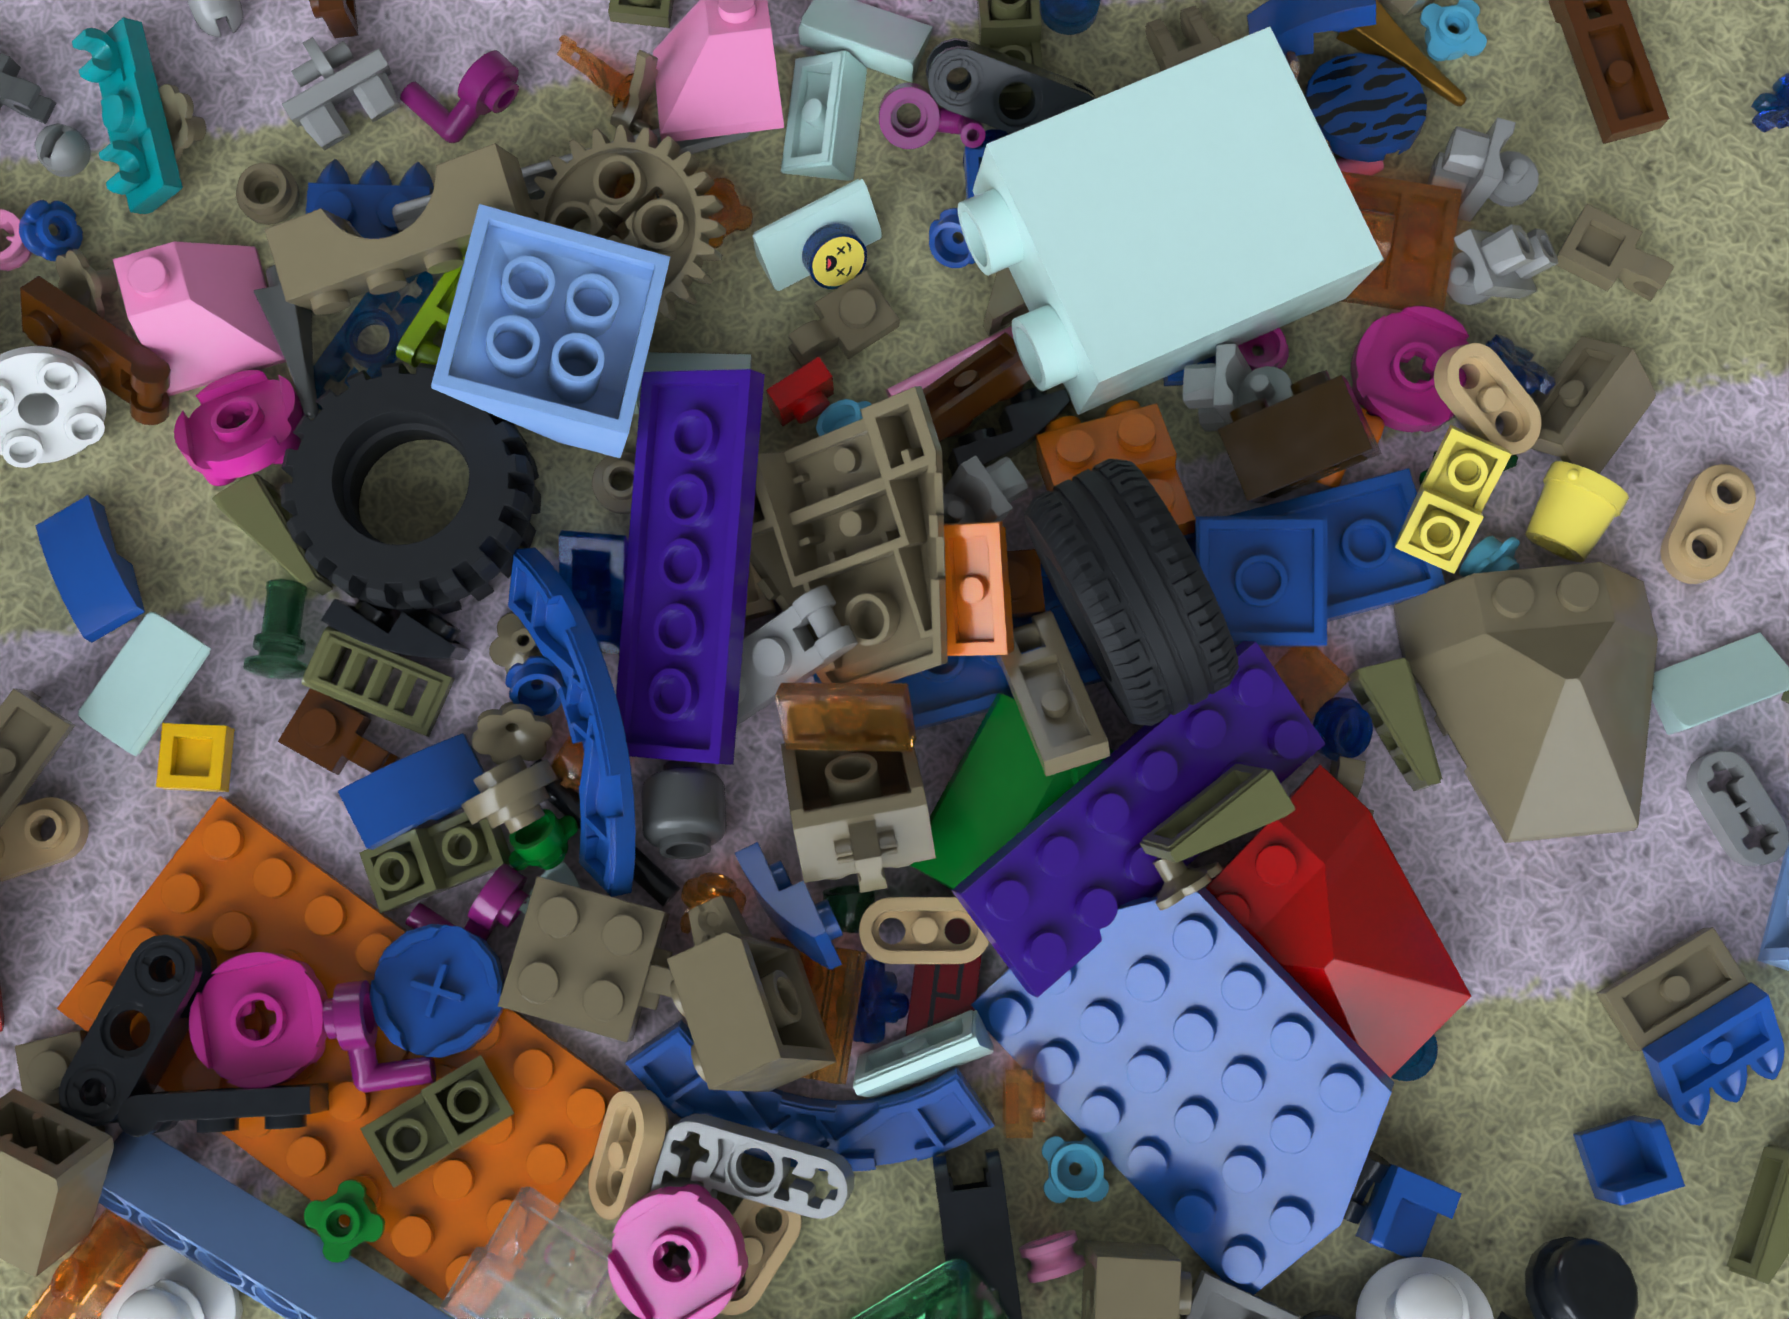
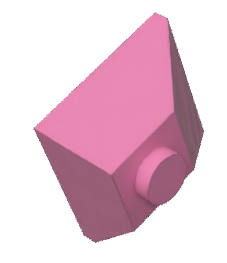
(718, 72)
(199, 310)

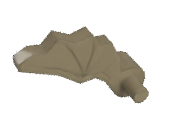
(640, 91)

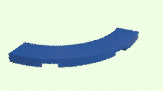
(592, 715)
(863, 1131)

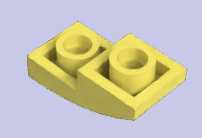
(1452, 499)

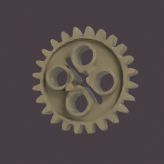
(586, 191)

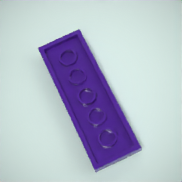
(689, 563)
(1082, 856)

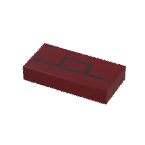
(943, 989)

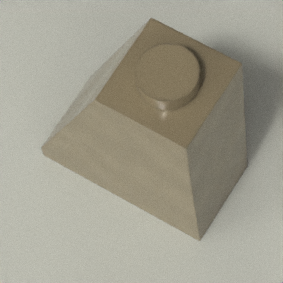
(47, 1181)

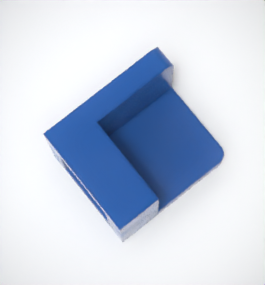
(1629, 1160)
(1404, 1211)

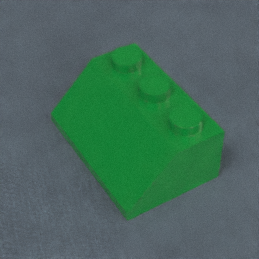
(992, 795)

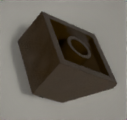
(1297, 438)

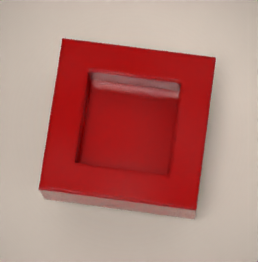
(802, 393)

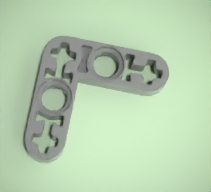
(723, 1170)

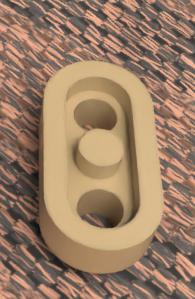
(1487, 393)
(1708, 520)
(21, 839)
(924, 931)
(627, 1152)
(764, 1251)

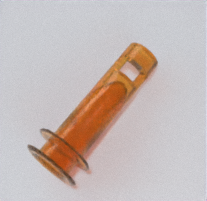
(597, 71)

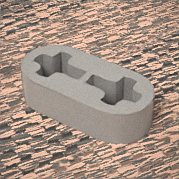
(1749, 800)

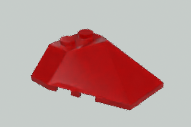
(1344, 921)

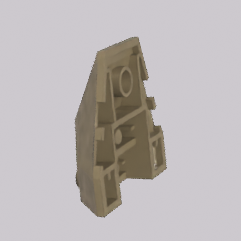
(869, 524)
(1541, 692)

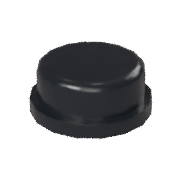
(1580, 1281)

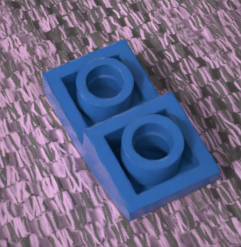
(1297, 20)
(88, 572)
(413, 790)
(791, 907)

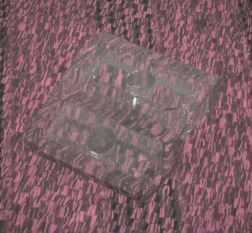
(535, 1267)

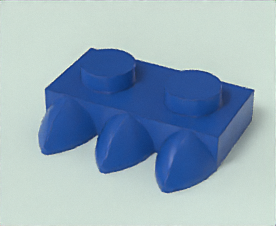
(371, 200)
(1716, 1052)

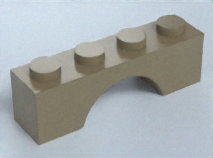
(328, 262)

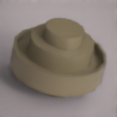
(511, 794)

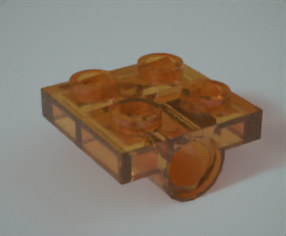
(1415, 235)

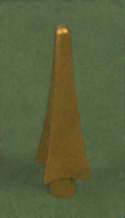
(1391, 42)

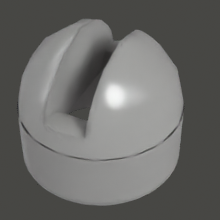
(208, 11)
(66, 148)

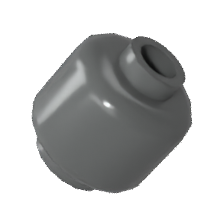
(683, 810)

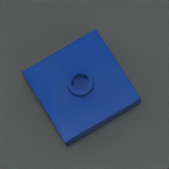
(1267, 576)

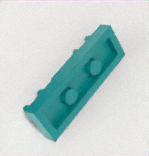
(131, 114)

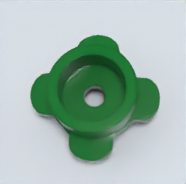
(542, 842)
(363, 1215)

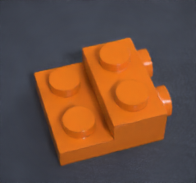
(1123, 434)

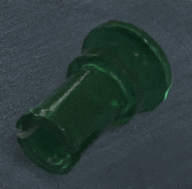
(280, 638)

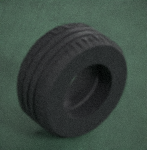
(1132, 591)

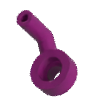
(484, 88)
(931, 119)
(495, 904)
(353, 1023)

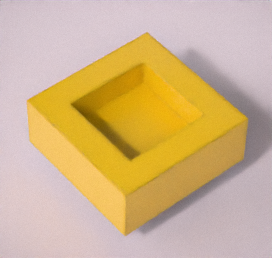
(195, 757)

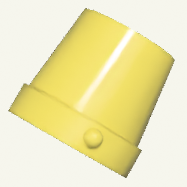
(1574, 510)

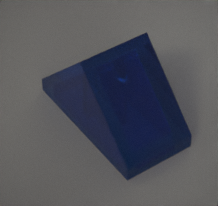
(596, 575)

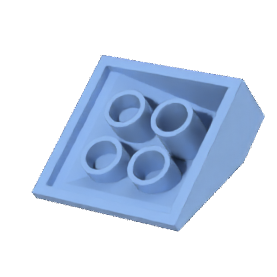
(551, 329)

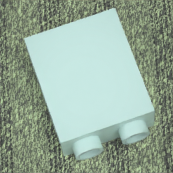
(1167, 222)

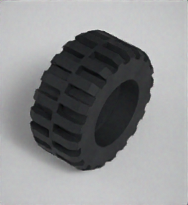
(352, 437)

